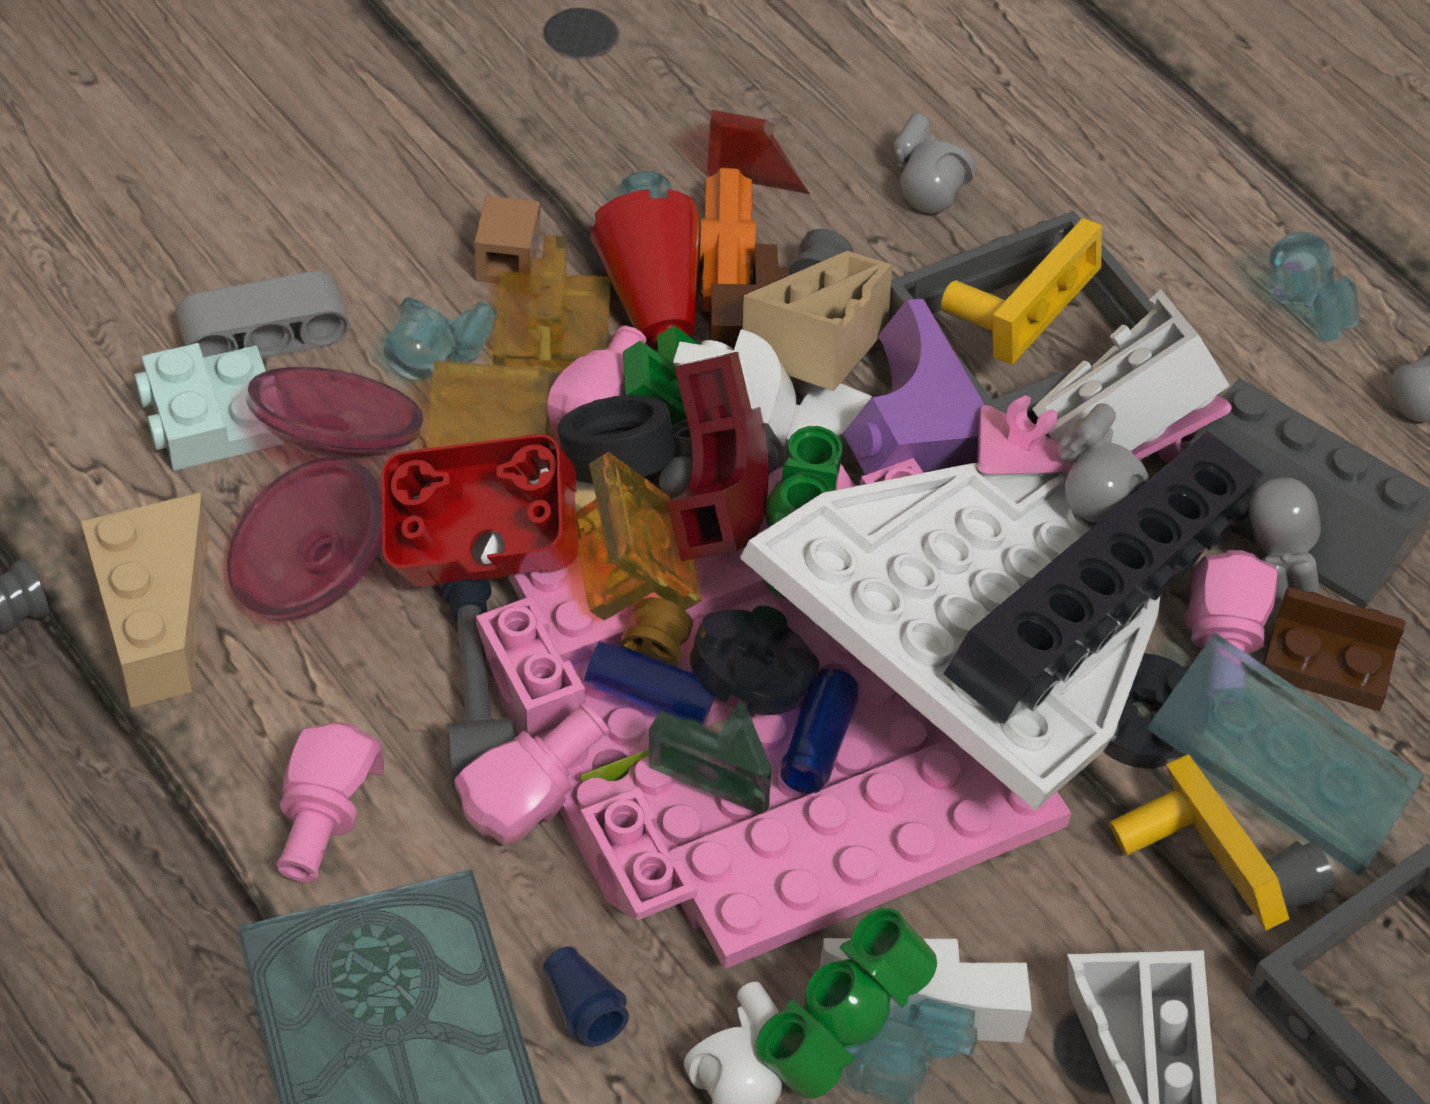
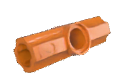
(726, 232)

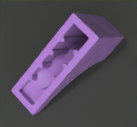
(930, 403)

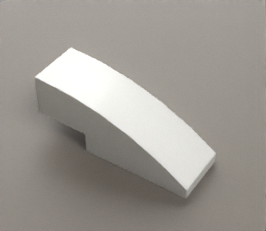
(993, 990)

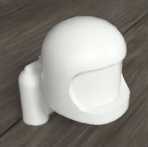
(728, 1059)

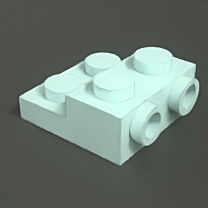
(202, 404)

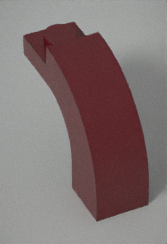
(729, 463)

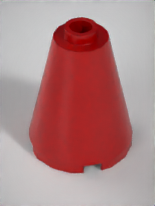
(651, 258)

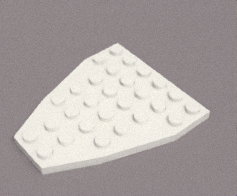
(916, 565)

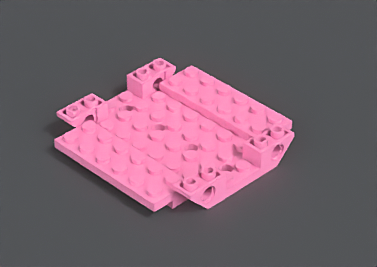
(887, 822)

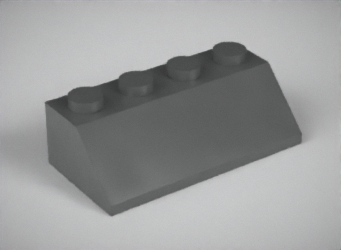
(1365, 506)

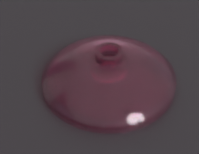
(333, 412)
(307, 539)

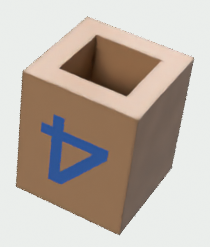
(506, 237)

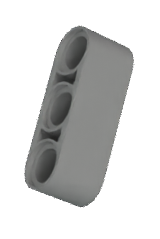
(274, 314)

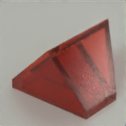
(752, 148)

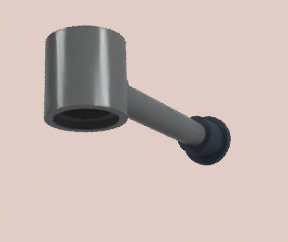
(479, 730)

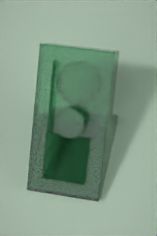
(720, 764)

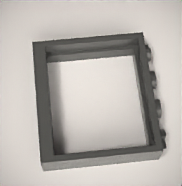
(1011, 260)
(1305, 1014)

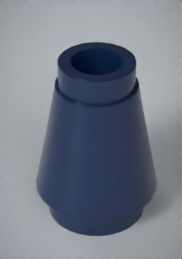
(585, 998)

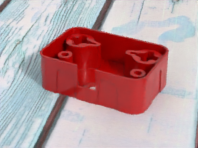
(474, 493)

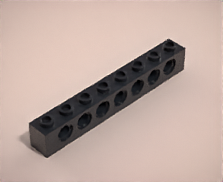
(1103, 579)

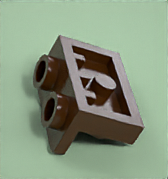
(1334, 648)

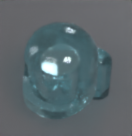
(1306, 276)
(429, 336)
(901, 1054)

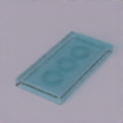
(1287, 753)

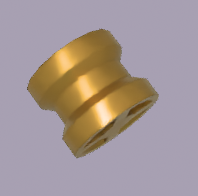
(658, 629)

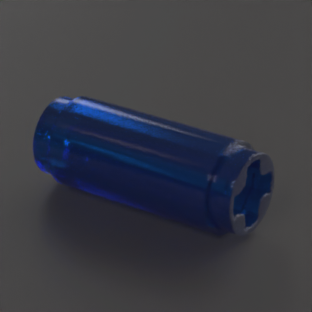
(648, 682)
(819, 731)

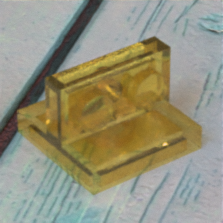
(549, 315)
(630, 543)

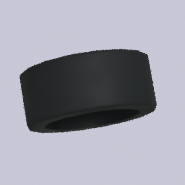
(627, 426)

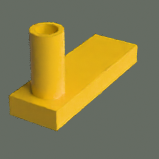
(1037, 299)
(1199, 805)

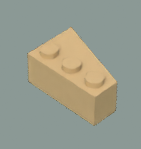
(823, 316)
(150, 591)

